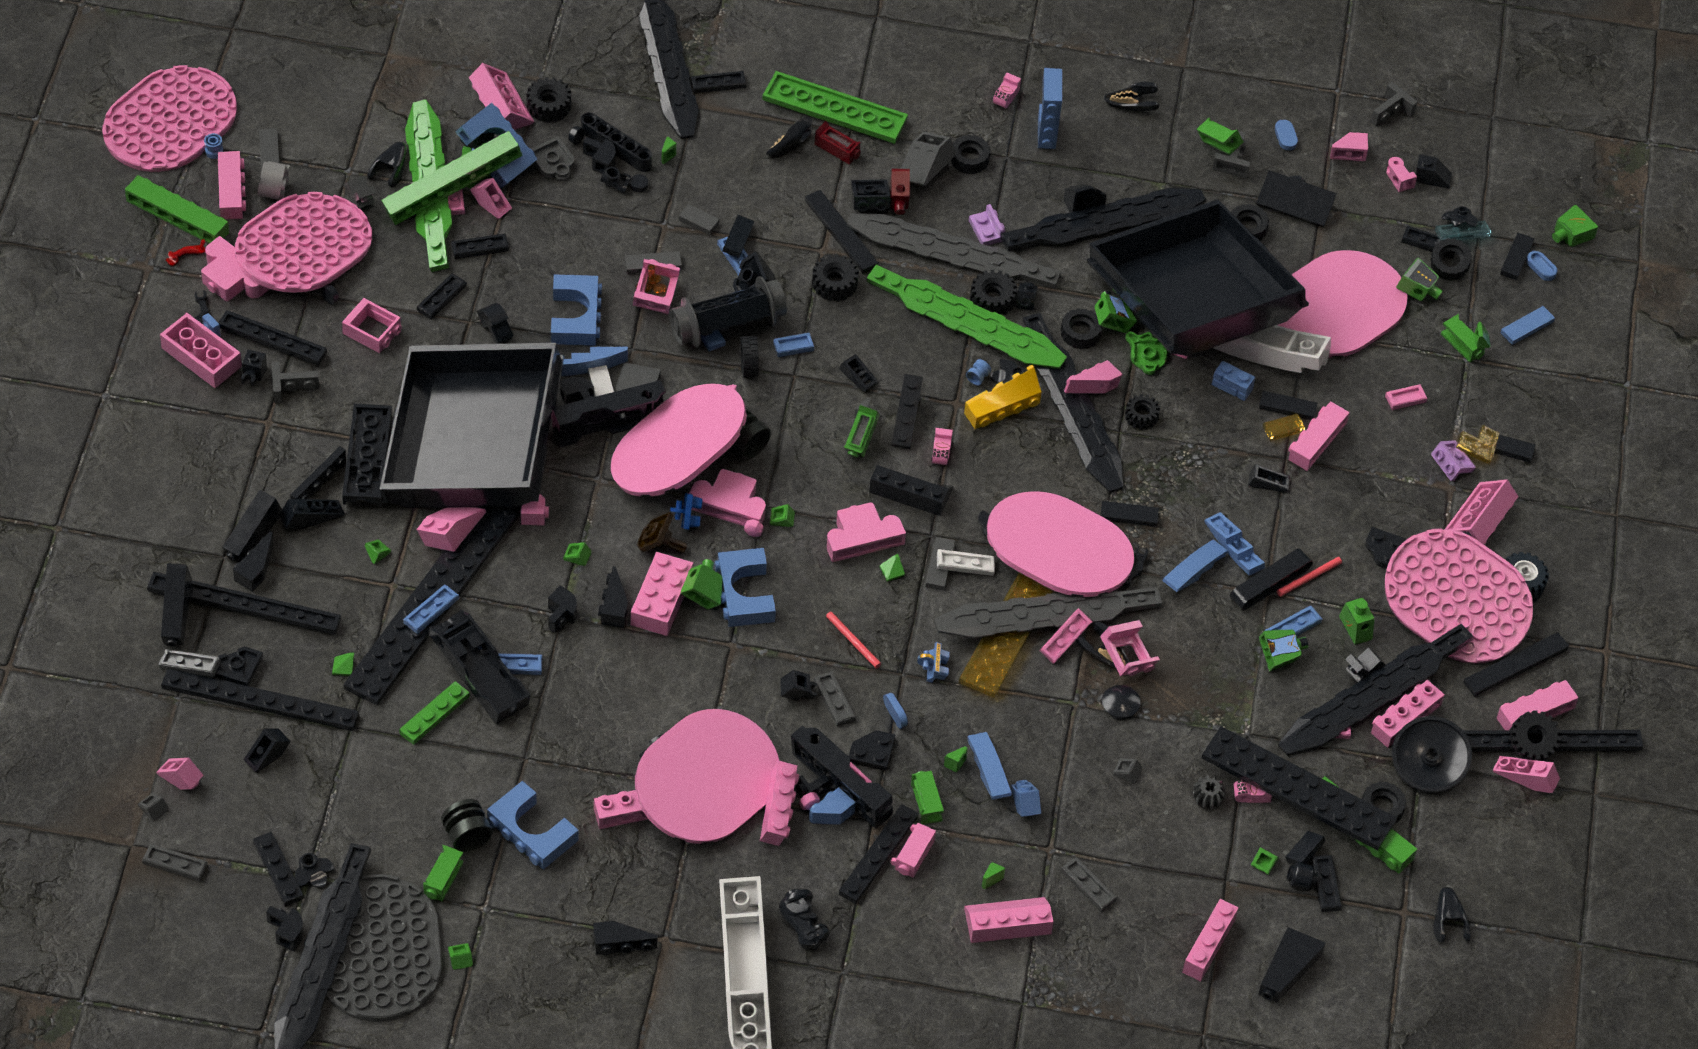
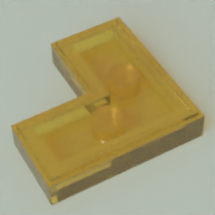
(1481, 446)

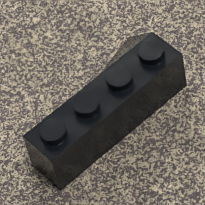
(910, 490)

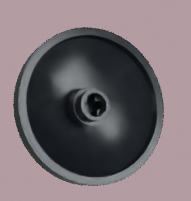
(1431, 754)

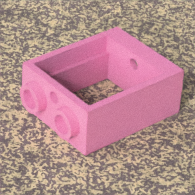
(358, 315)

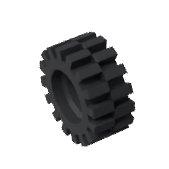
(1138, 419)

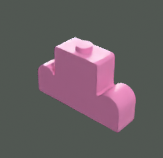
(224, 274)
(730, 498)
(863, 532)

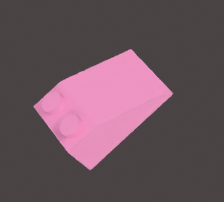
(449, 526)

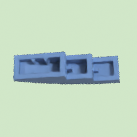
(597, 357)
(1231, 539)
(1194, 565)
(989, 766)

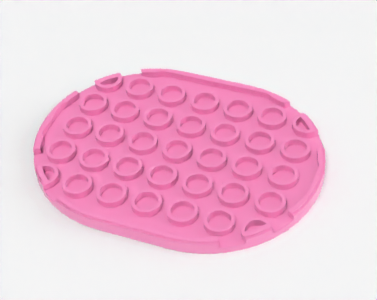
(167, 118)
(303, 242)
(1349, 300)
(678, 440)
(1060, 544)
(1456, 580)
(706, 776)

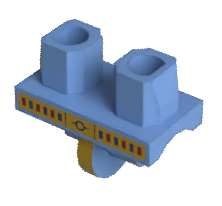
(931, 662)

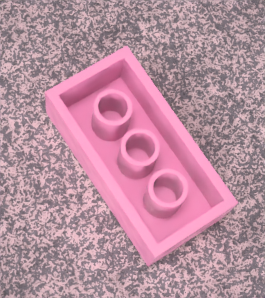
(200, 350)
(660, 594)

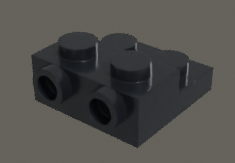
(870, 195)

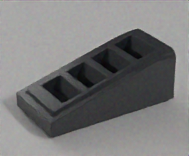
(859, 365)
(1257, 480)

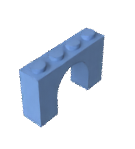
(1050, 108)
(491, 121)
(584, 328)
(738, 608)
(540, 848)

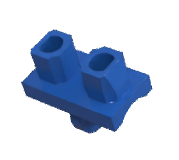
(687, 519)

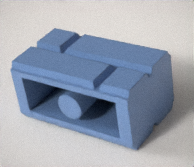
(1233, 380)

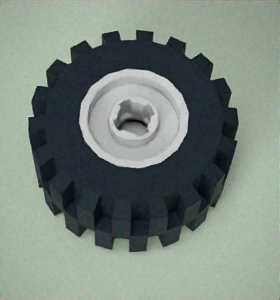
(1532, 570)

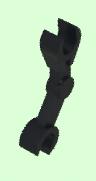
(203, 307)
(1140, 559)

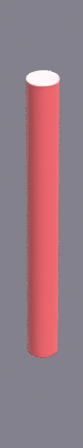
(1309, 576)
(853, 639)

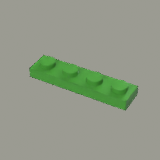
(434, 713)

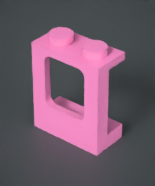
(653, 302)
(1124, 635)

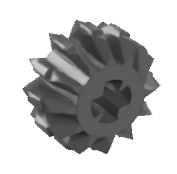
(1209, 792)

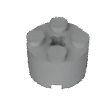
(273, 180)

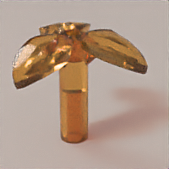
(653, 279)

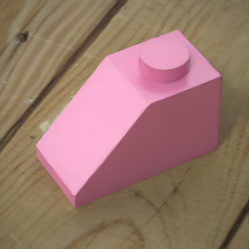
(1351, 147)
(491, 197)
(534, 512)
(181, 773)

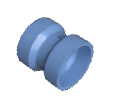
(213, 145)
(978, 372)

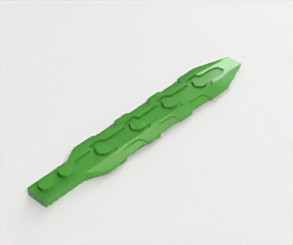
(426, 156)
(963, 315)

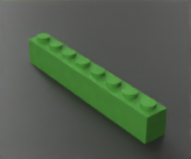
(451, 177)

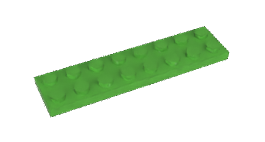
(835, 107)

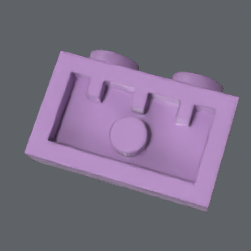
(987, 226)
(1452, 460)

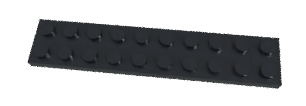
(1299, 788)

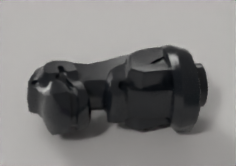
(799, 914)

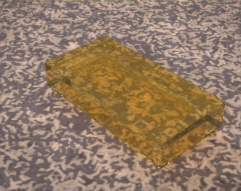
(1283, 427)

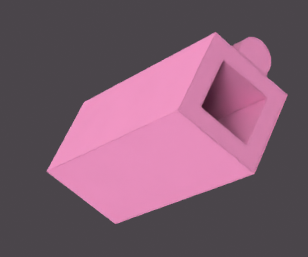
(914, 850)

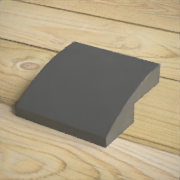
(636, 375)

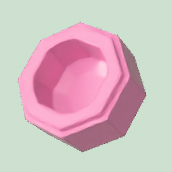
(753, 528)
(808, 800)

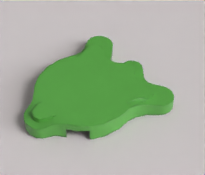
(1146, 352)

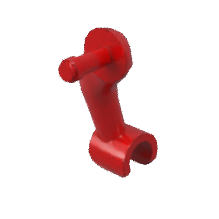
(173, 256)

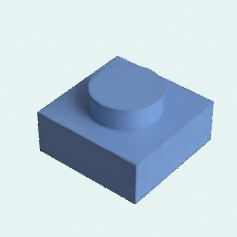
(211, 324)

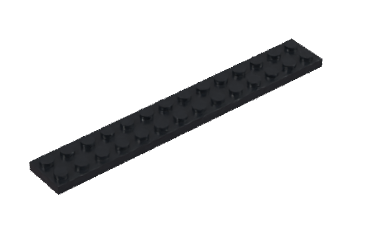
(455, 569)

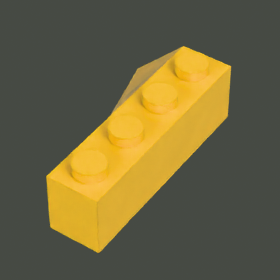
(1004, 399)

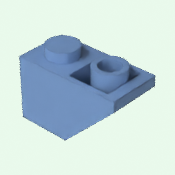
(1026, 798)
(833, 809)

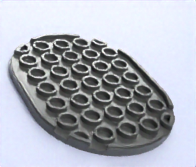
(390, 952)

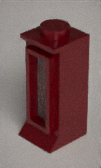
(837, 143)

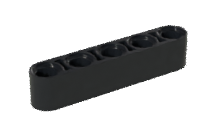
(626, 147)
(1271, 579)

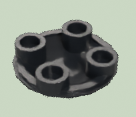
(1121, 701)

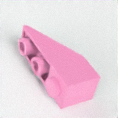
(1098, 379)
(1530, 773)

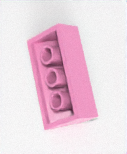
(496, 88)
(1484, 509)
(1009, 919)

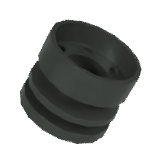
(752, 437)
(466, 825)

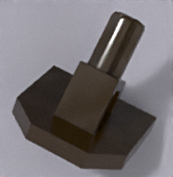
(657, 535)

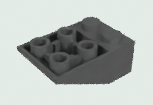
(927, 157)

